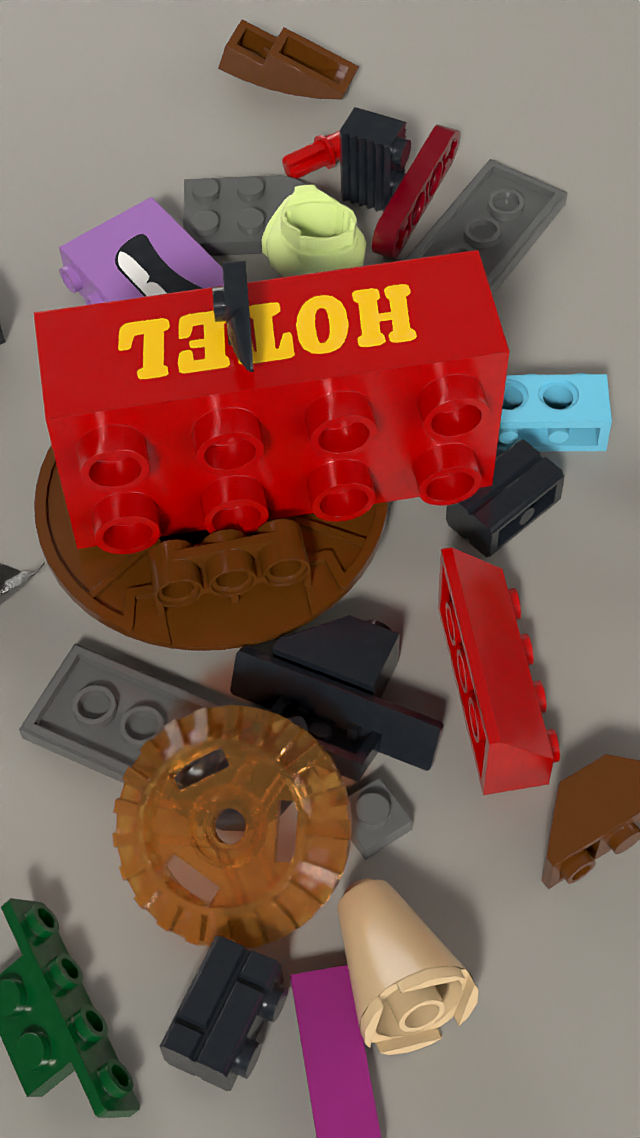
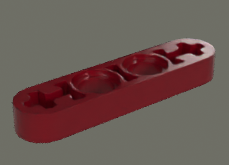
(415, 192)

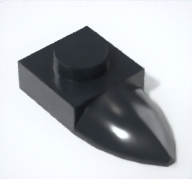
(232, 307)

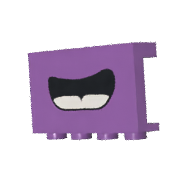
(136, 257)

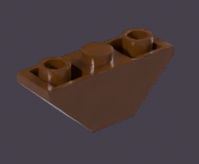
(591, 816)

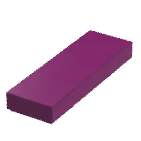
(334, 1055)

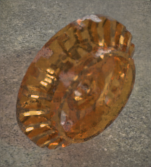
(257, 894)

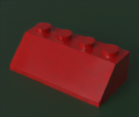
(494, 675)

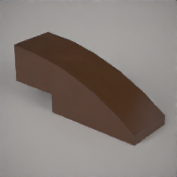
(286, 63)

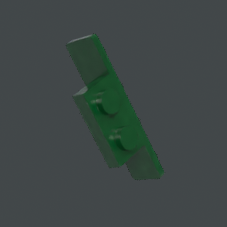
(51, 1020)

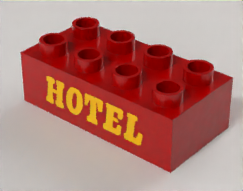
(356, 399)

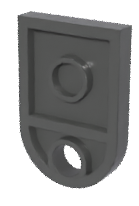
(233, 212)

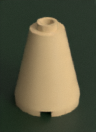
(399, 971)

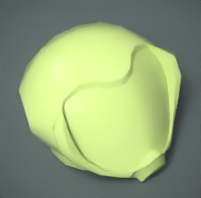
(312, 235)

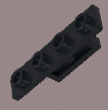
(340, 717)

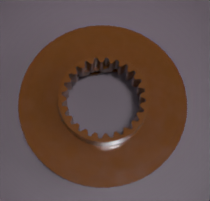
(215, 592)

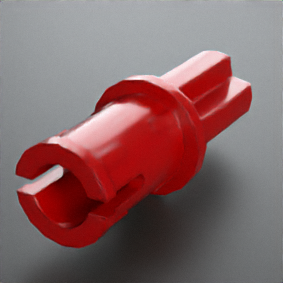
(321, 153)

